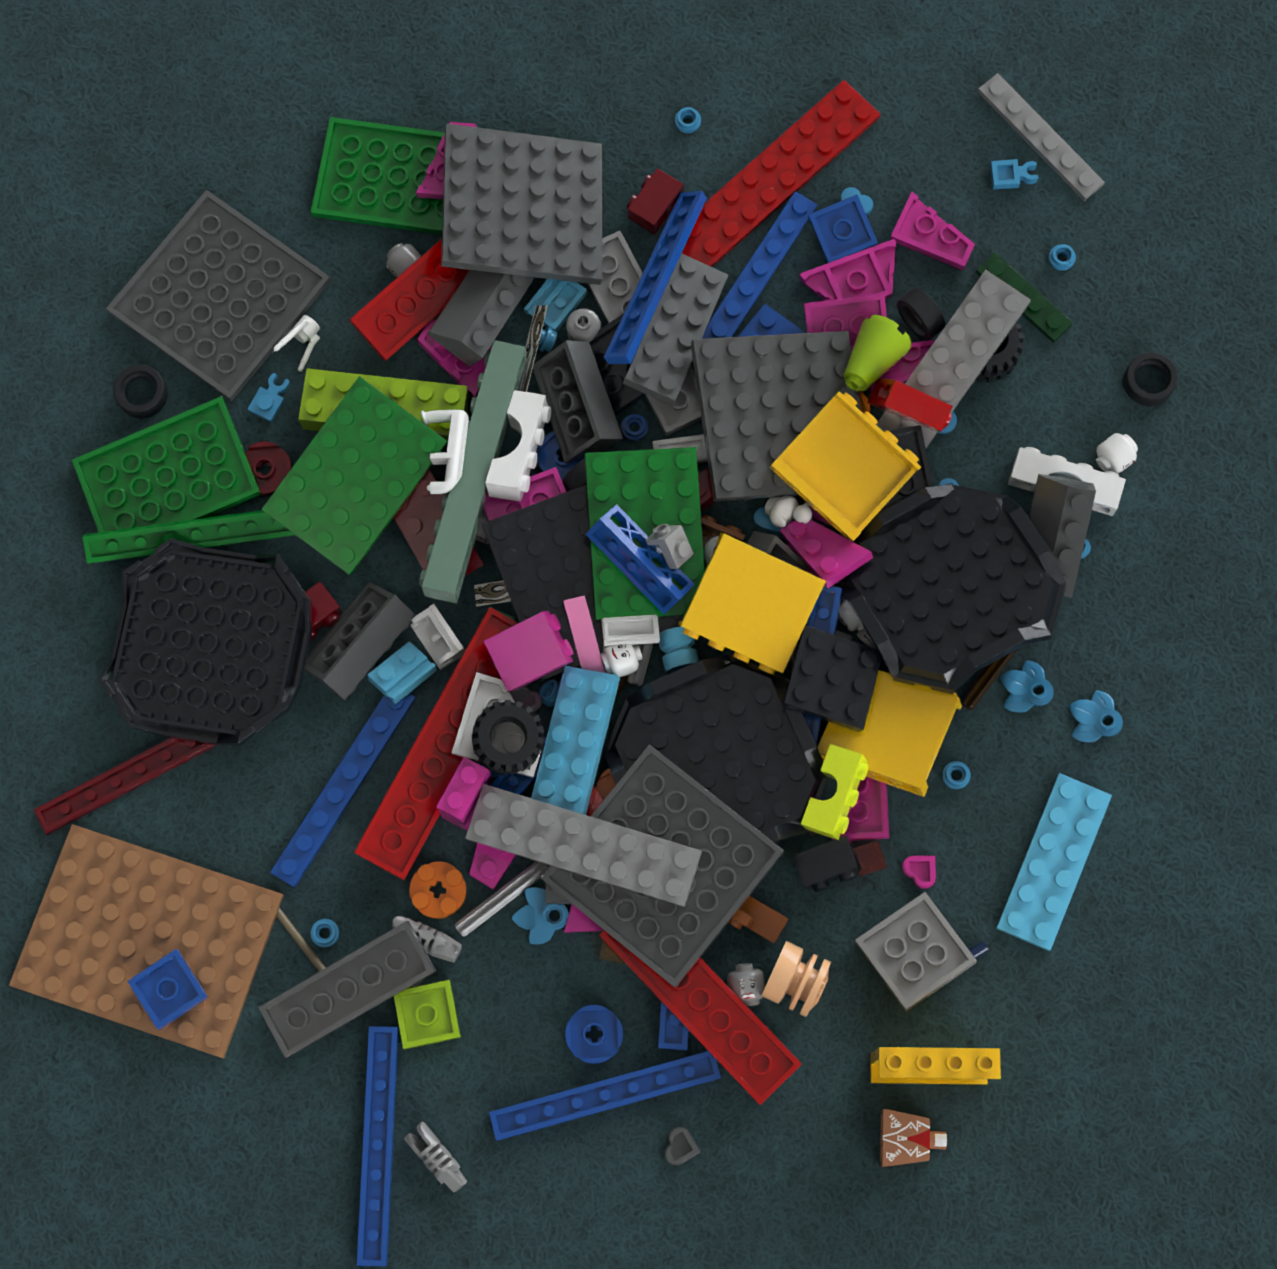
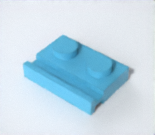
(561, 299)
(402, 672)

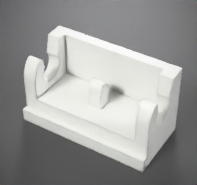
(437, 637)

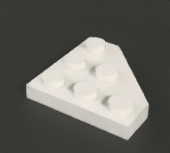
(505, 736)

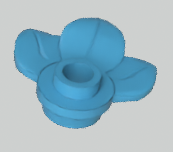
(1022, 686)
(1091, 717)
(536, 916)

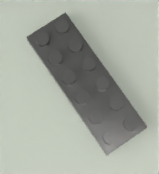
(678, 319)
(347, 989)

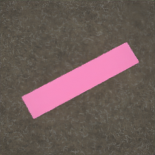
(583, 634)

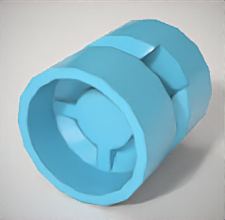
(677, 649)

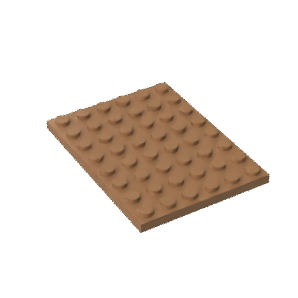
(127, 907)

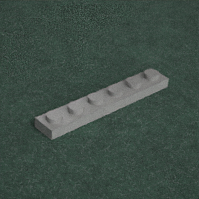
(1041, 137)

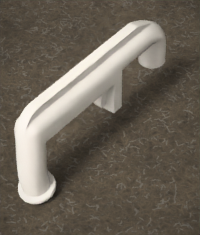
(455, 450)

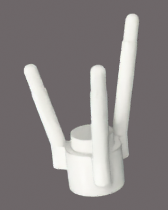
(303, 331)

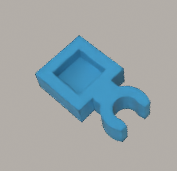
(1007, 174)
(268, 402)

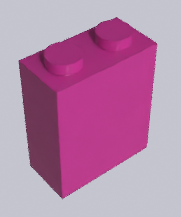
(529, 650)
(463, 793)

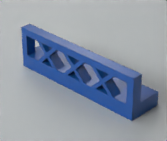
(637, 561)

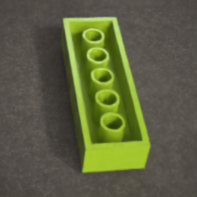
(326, 389)

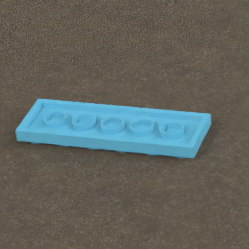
(575, 738)
(1054, 862)

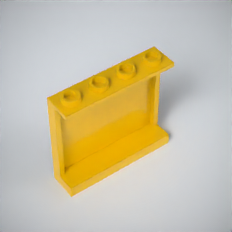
(845, 465)
(751, 604)
(899, 733)
(934, 1065)

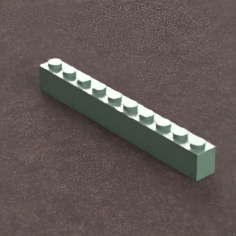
(466, 501)

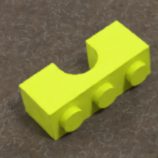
(830, 815)

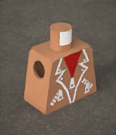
(907, 1138)

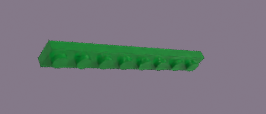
(199, 532)

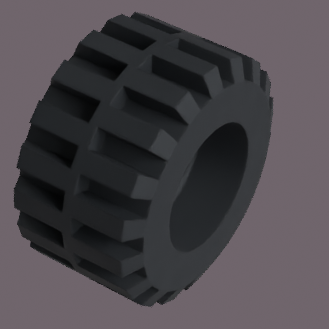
(1007, 359)
(507, 712)

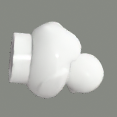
(785, 509)

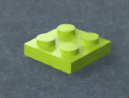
(427, 1014)

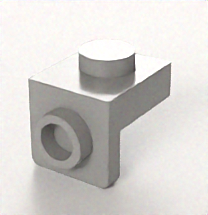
(672, 544)

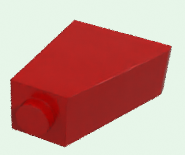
(910, 404)

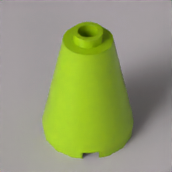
(875, 352)

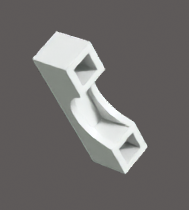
(1031, 462)
(509, 474)

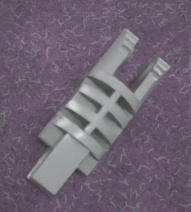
(433, 941)
(436, 1157)

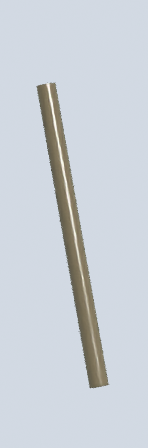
(300, 940)

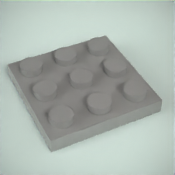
(915, 951)

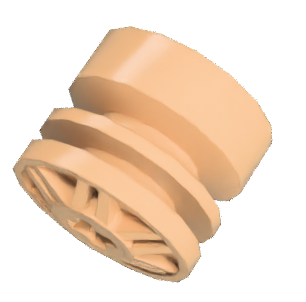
(796, 979)

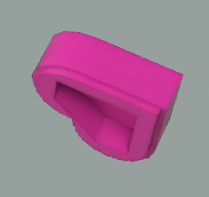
(921, 870)

